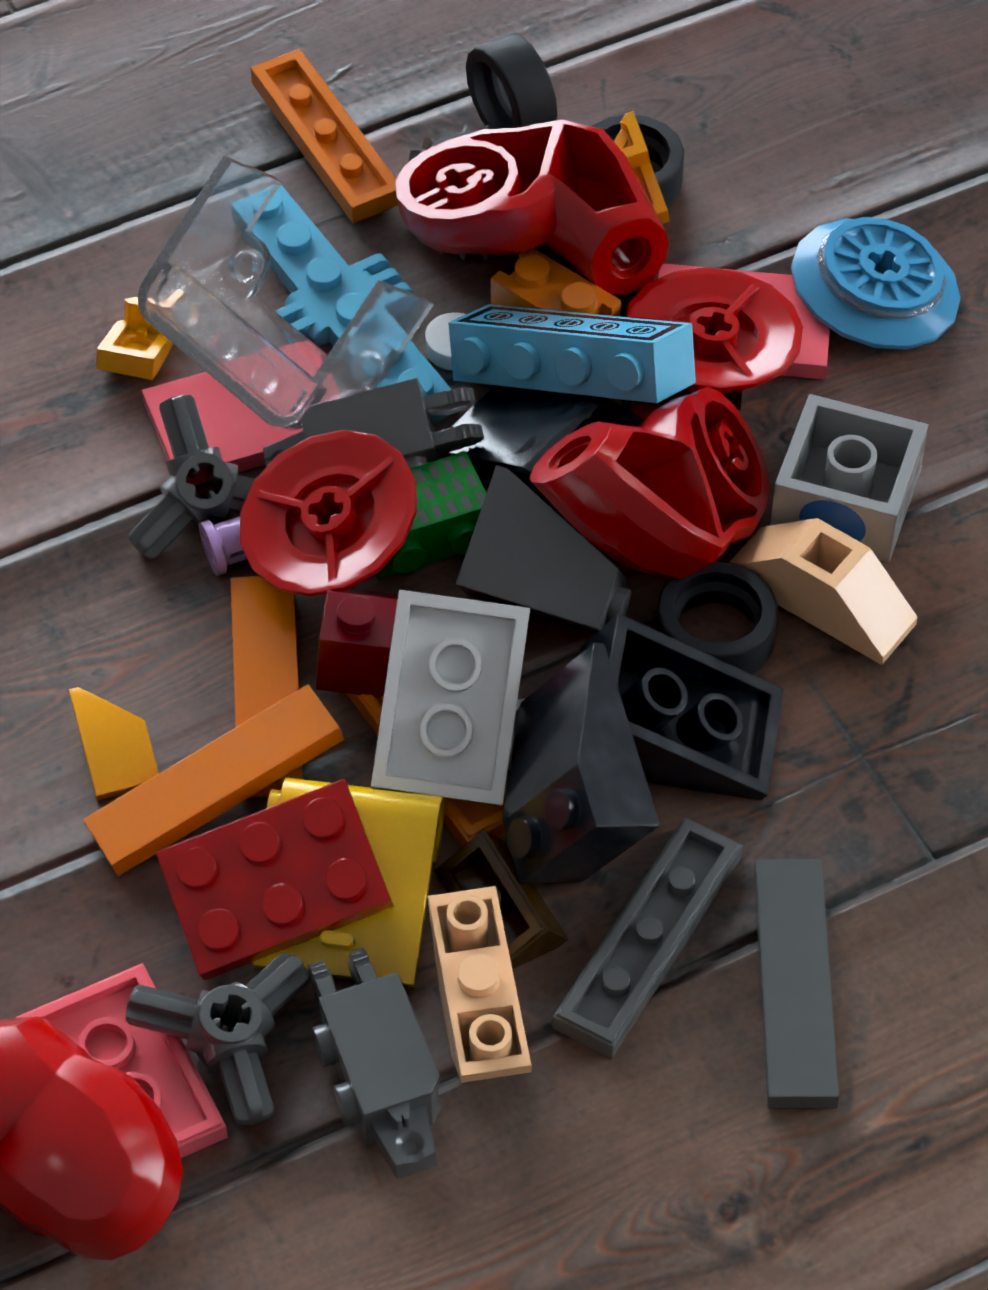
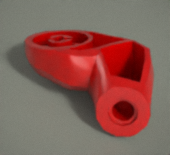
(533, 188)
(663, 491)
(80, 1146)

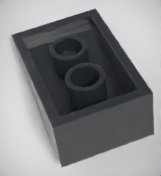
(692, 713)
(575, 777)

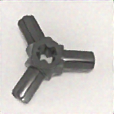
(179, 503)
(234, 1053)

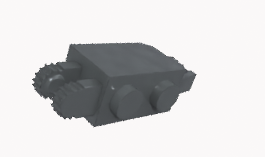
(397, 415)
(381, 1063)

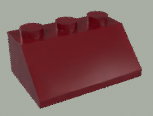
(355, 641)

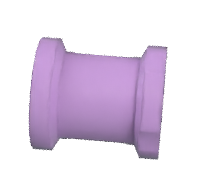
(222, 544)

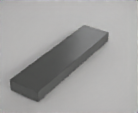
(647, 938)
(795, 984)

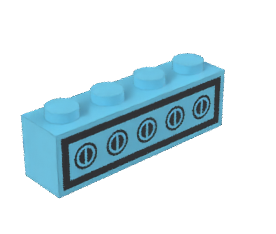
(573, 352)

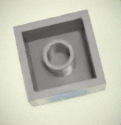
(851, 471)

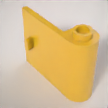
(406, 841)

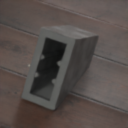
(538, 561)

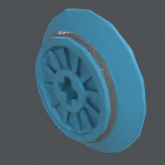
(876, 283)

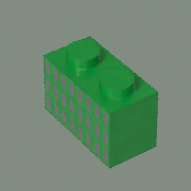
(445, 517)

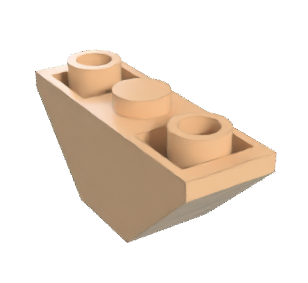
(831, 584)
(477, 985)

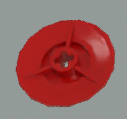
(739, 325)
(305, 489)

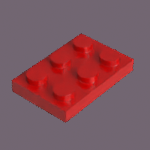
(274, 879)

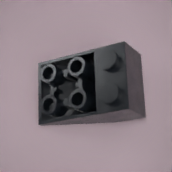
(528, 422)

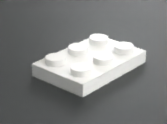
(450, 697)

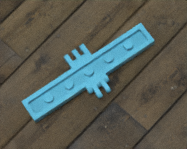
(329, 290)

